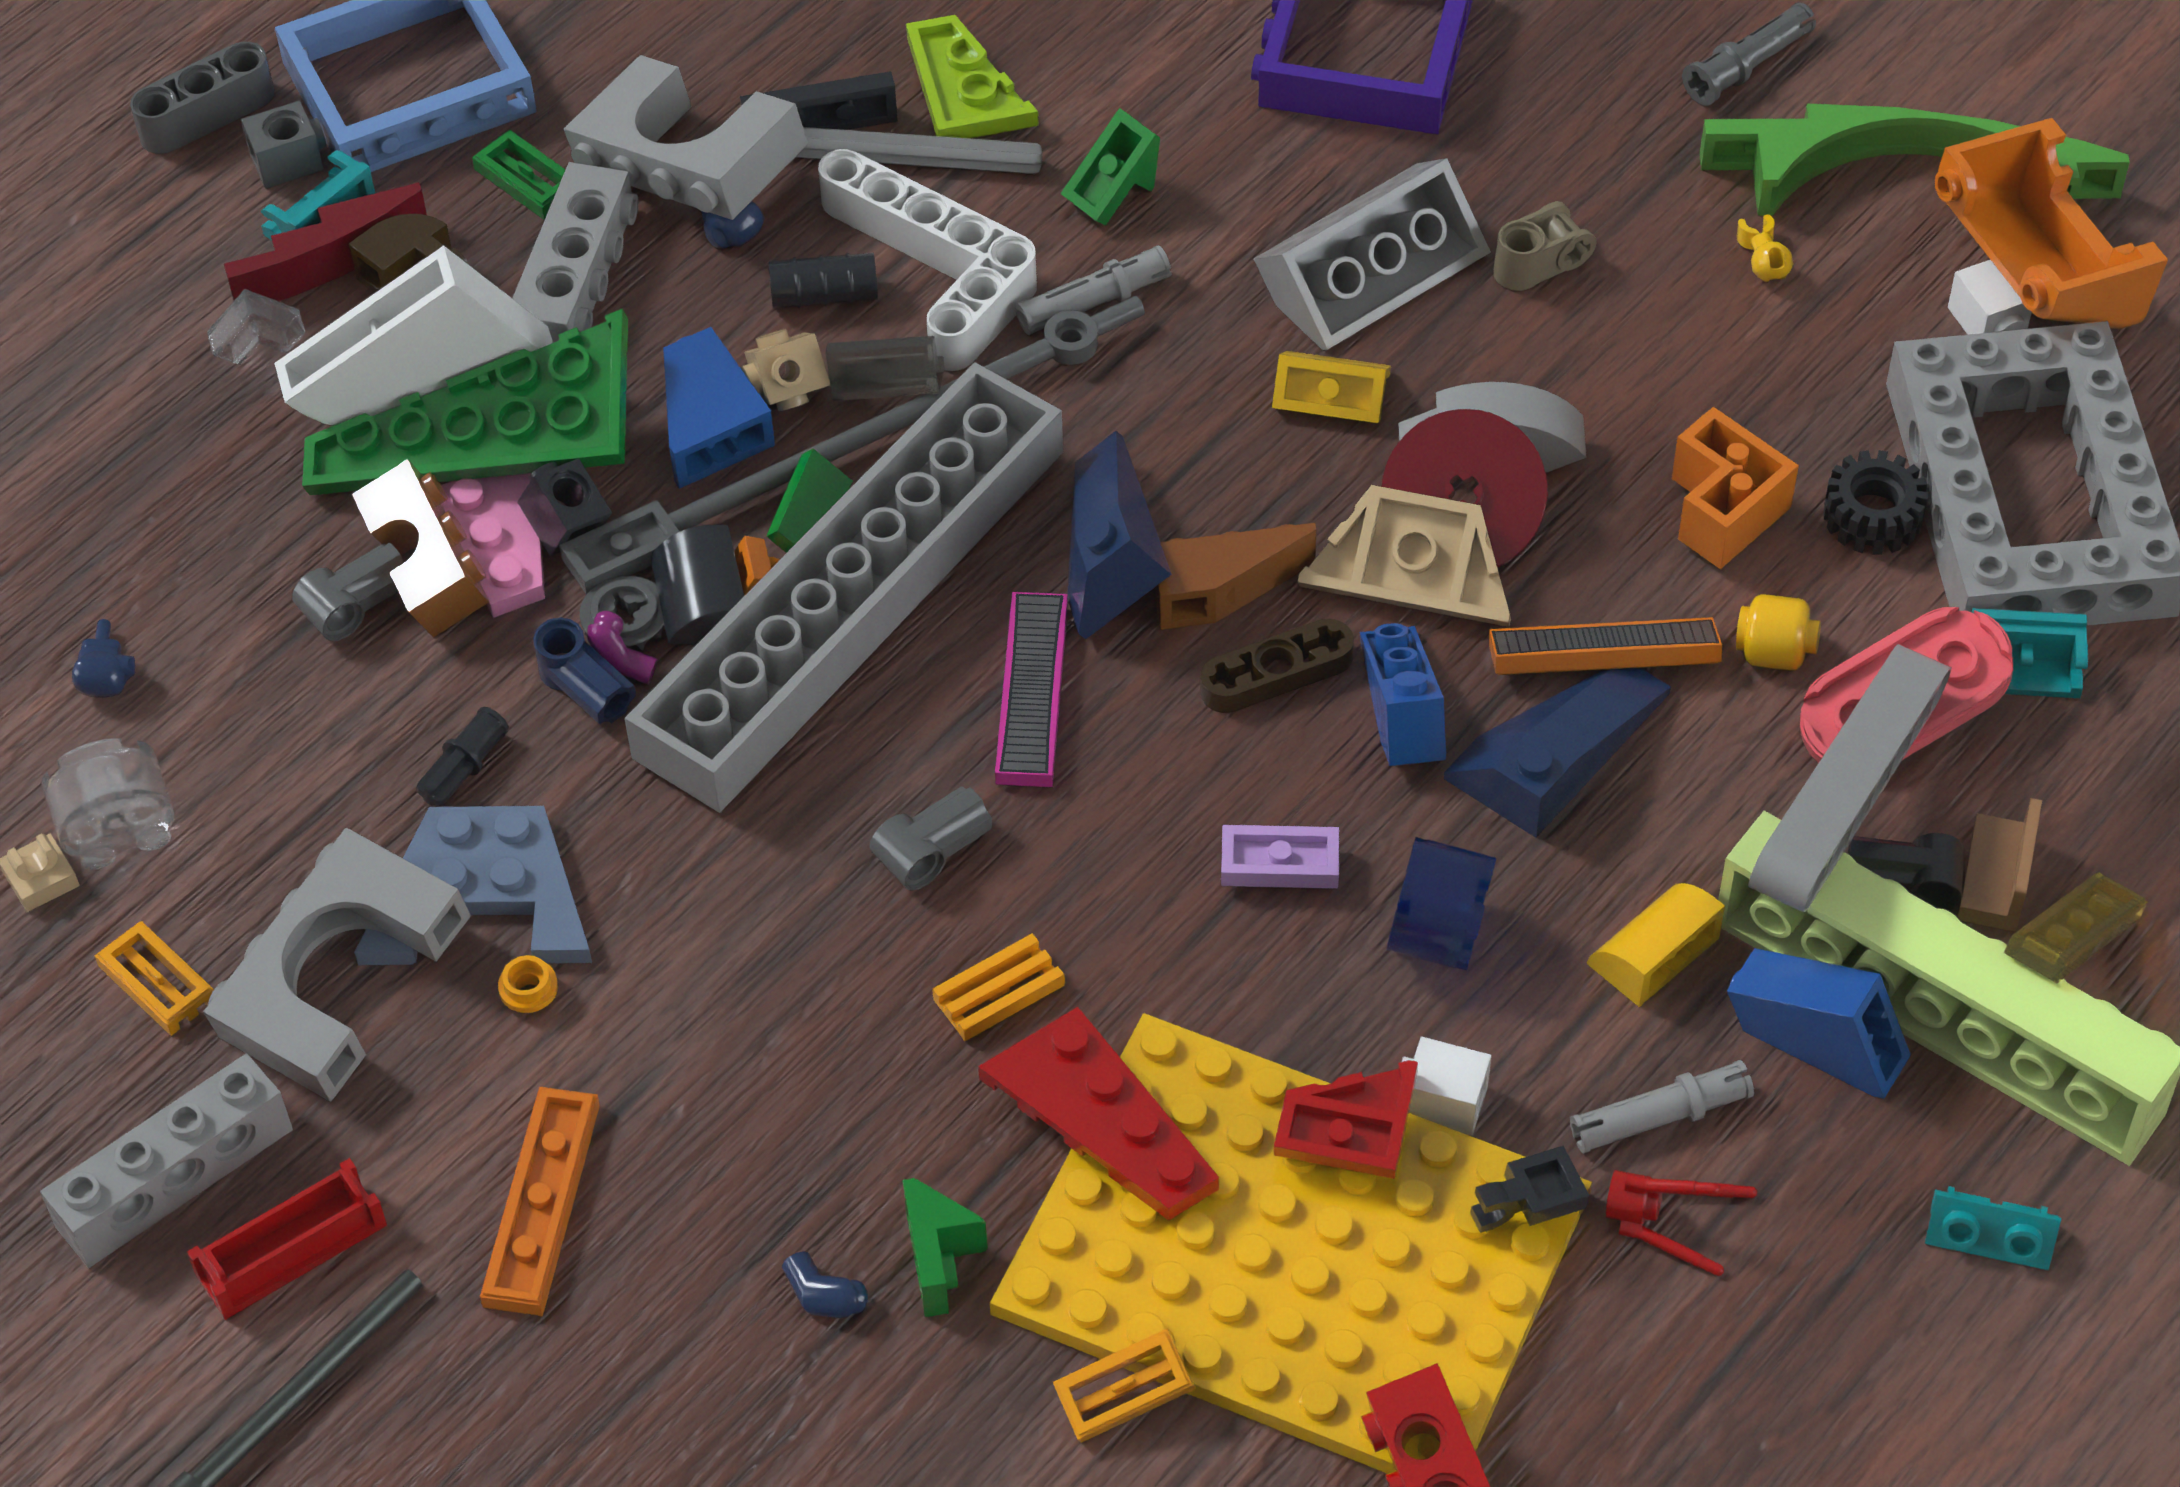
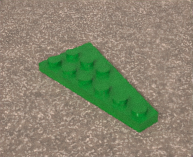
(491, 419)

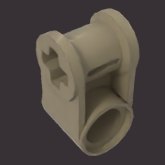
(1538, 247)

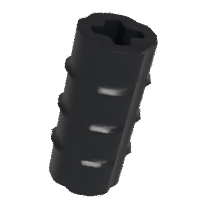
(823, 280)

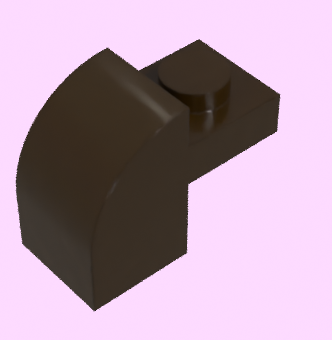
(397, 246)

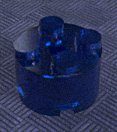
(1441, 903)

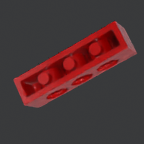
(1422, 1406)

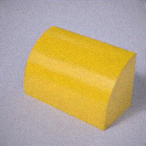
(1660, 942)

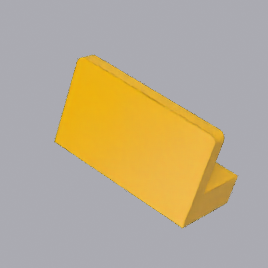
(1330, 386)

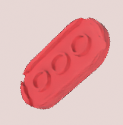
(1960, 639)

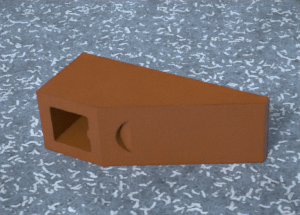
(1228, 571)

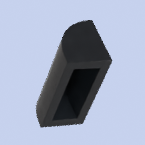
(696, 581)

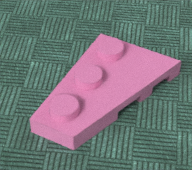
(499, 539)

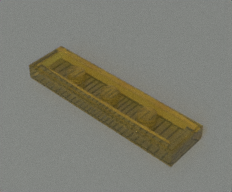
(2076, 927)

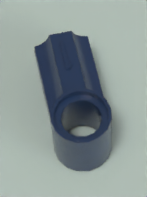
(580, 672)

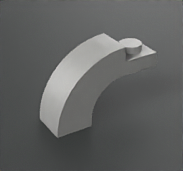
(1543, 417)

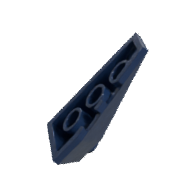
(1112, 538)
(1553, 749)

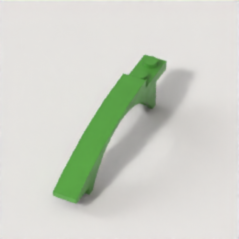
(1796, 150)

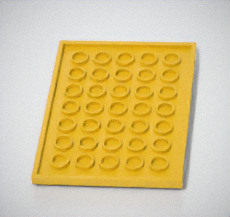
(1295, 1273)

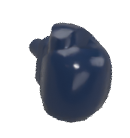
(726, 232)
(100, 666)

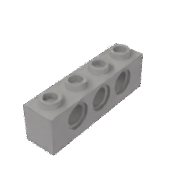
(577, 247)
(167, 1160)

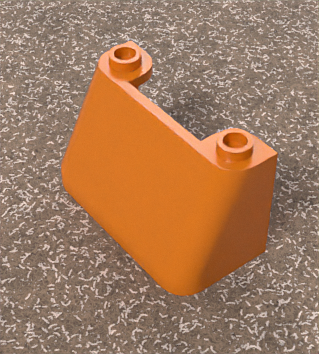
(2036, 234)

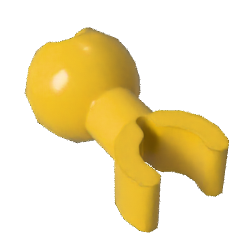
(1770, 258)

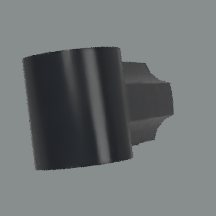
(1926, 868)

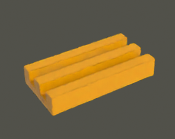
(992, 980)
(183, 1005)
(1075, 1409)

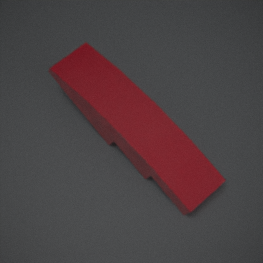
(319, 251)

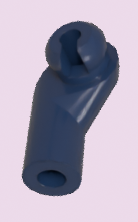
(823, 1294)

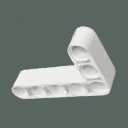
(987, 259)

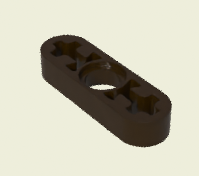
(1290, 645)

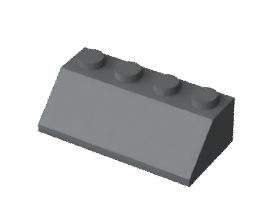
(1374, 253)

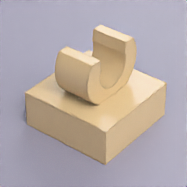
(38, 872)

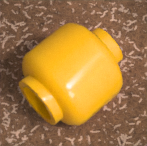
(1777, 632)

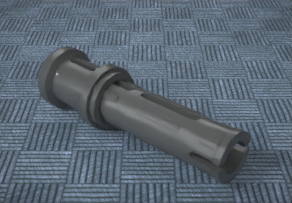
(1734, 61)

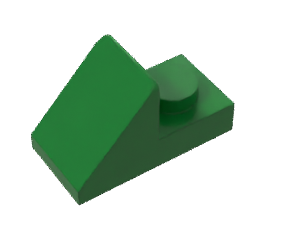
(1118, 160)
(938, 1234)

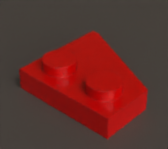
(1349, 1123)

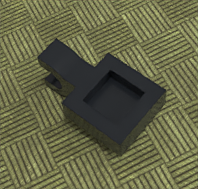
(1537, 1185)

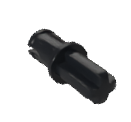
(462, 756)

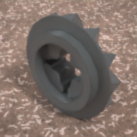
(635, 596)

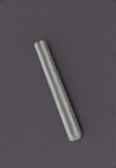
(927, 150)

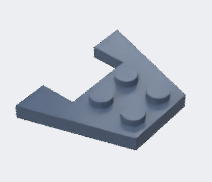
(501, 866)

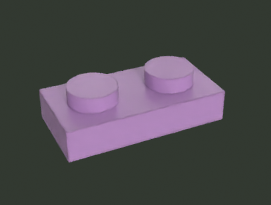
(1280, 856)

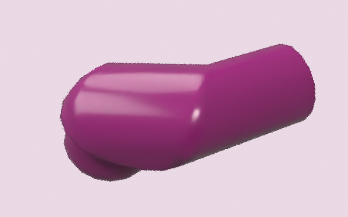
(606, 640)

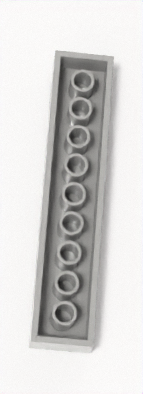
(844, 587)

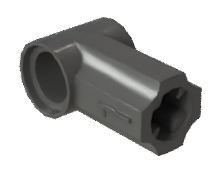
(339, 599)
(919, 845)

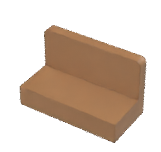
(1999, 869)

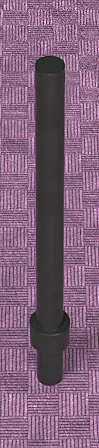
(302, 1383)

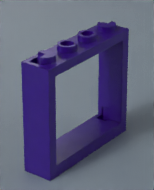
(1355, 95)

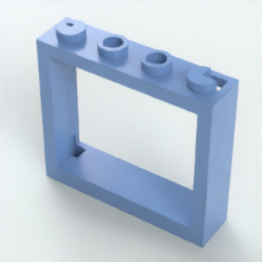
(420, 124)

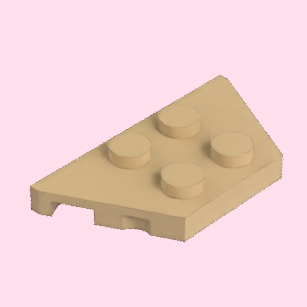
(1414, 556)

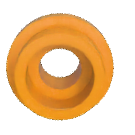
(527, 971)

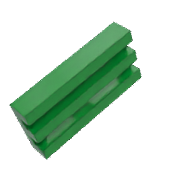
(517, 177)

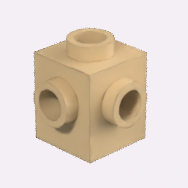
(803, 366)

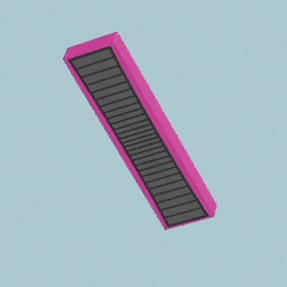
(1031, 689)

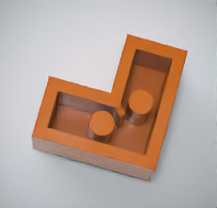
(1733, 485)

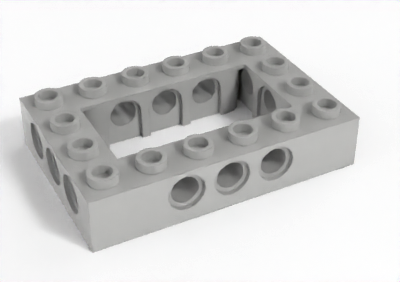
(1950, 380)

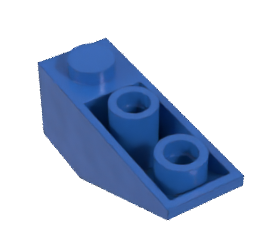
(1404, 695)

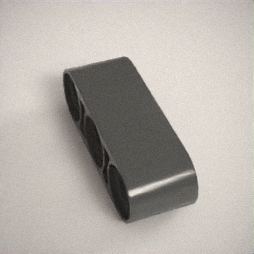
(202, 97)

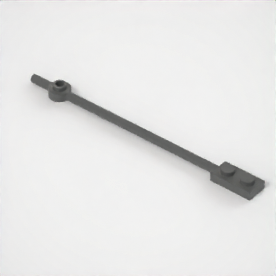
(629, 541)

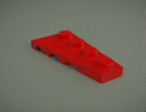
(1102, 1109)

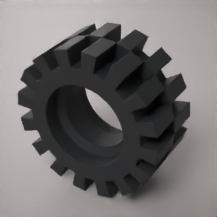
(1870, 525)

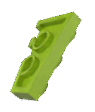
(962, 85)

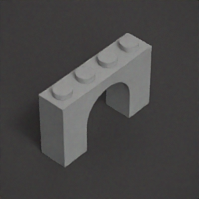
(708, 173)
(347, 890)

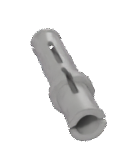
(1110, 283)
(1683, 1099)

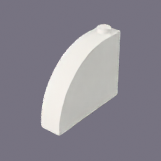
(406, 341)

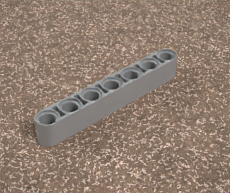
(1849, 778)

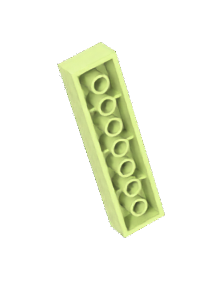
(1969, 999)

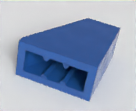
(711, 409)
(1822, 1016)

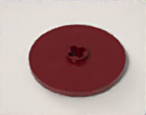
(1482, 449)

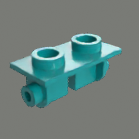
(1991, 1229)

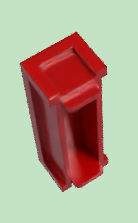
(287, 1241)

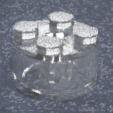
(108, 801)

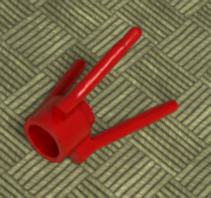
(1639, 1197)

